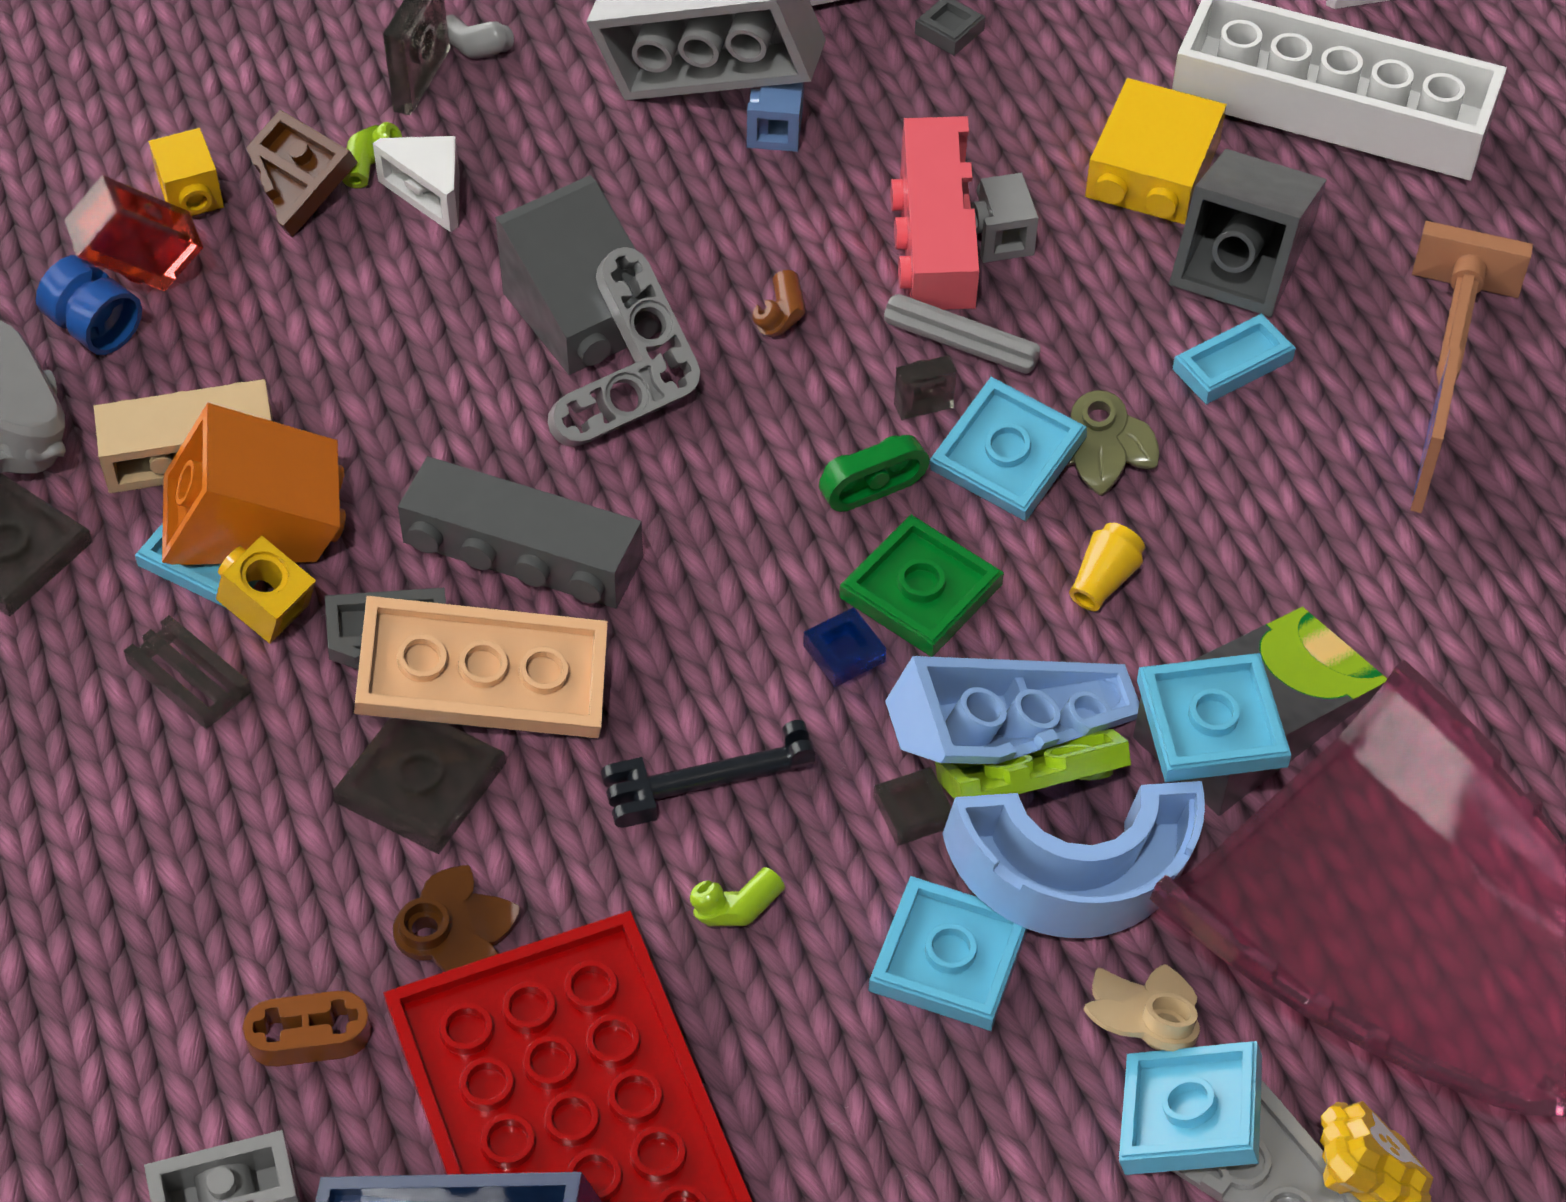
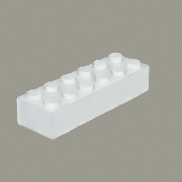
(1340, 84)

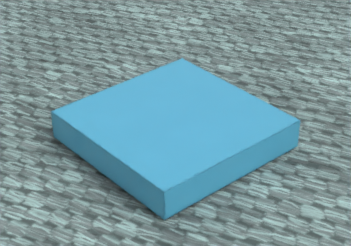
(1008, 448)
(1213, 717)
(947, 954)
(1191, 1108)

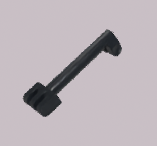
(635, 792)

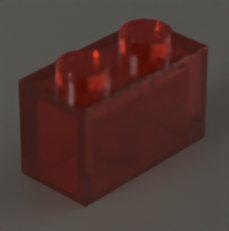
(133, 233)

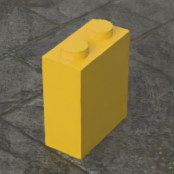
(1154, 150)

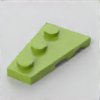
(1082, 758)

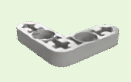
(645, 372)

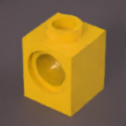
(186, 172)
(264, 611)

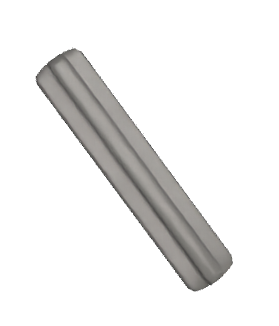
(962, 333)

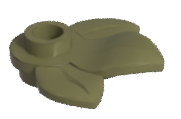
(1110, 442)

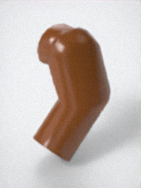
(787, 308)

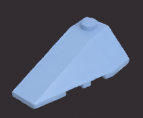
(1004, 707)

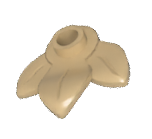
(1157, 1012)

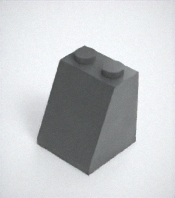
(1246, 231)
(551, 268)

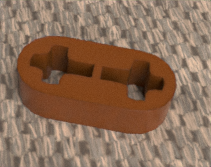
(307, 1028)

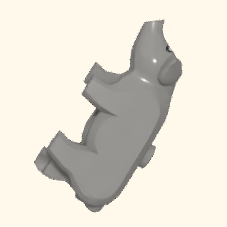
(29, 409)

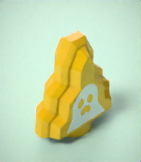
(1369, 1157)

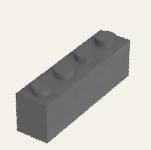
(521, 532)

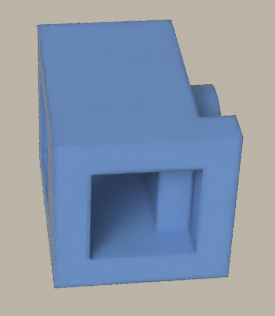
(775, 117)

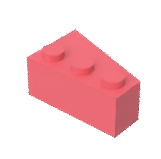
(936, 214)

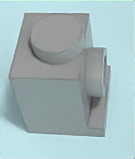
(1005, 218)

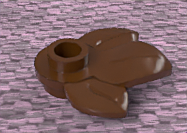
(463, 921)

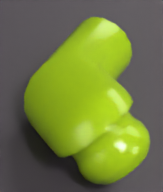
(362, 149)
(735, 908)

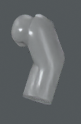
(480, 39)

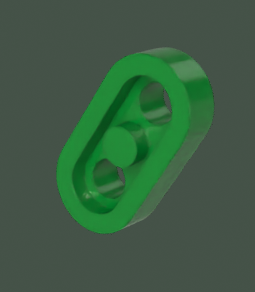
(873, 472)

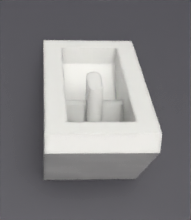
(423, 174)

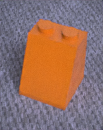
(247, 481)

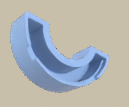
(1073, 886)

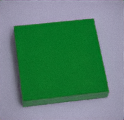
(921, 585)

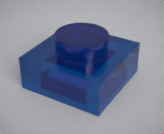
(844, 647)

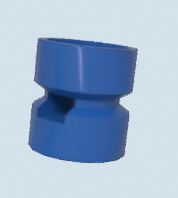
(89, 304)

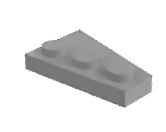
(1287, 1167)

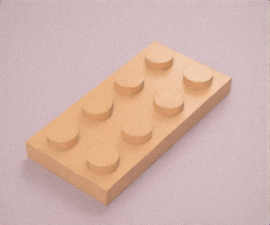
(481, 667)

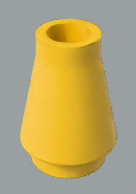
(1107, 564)

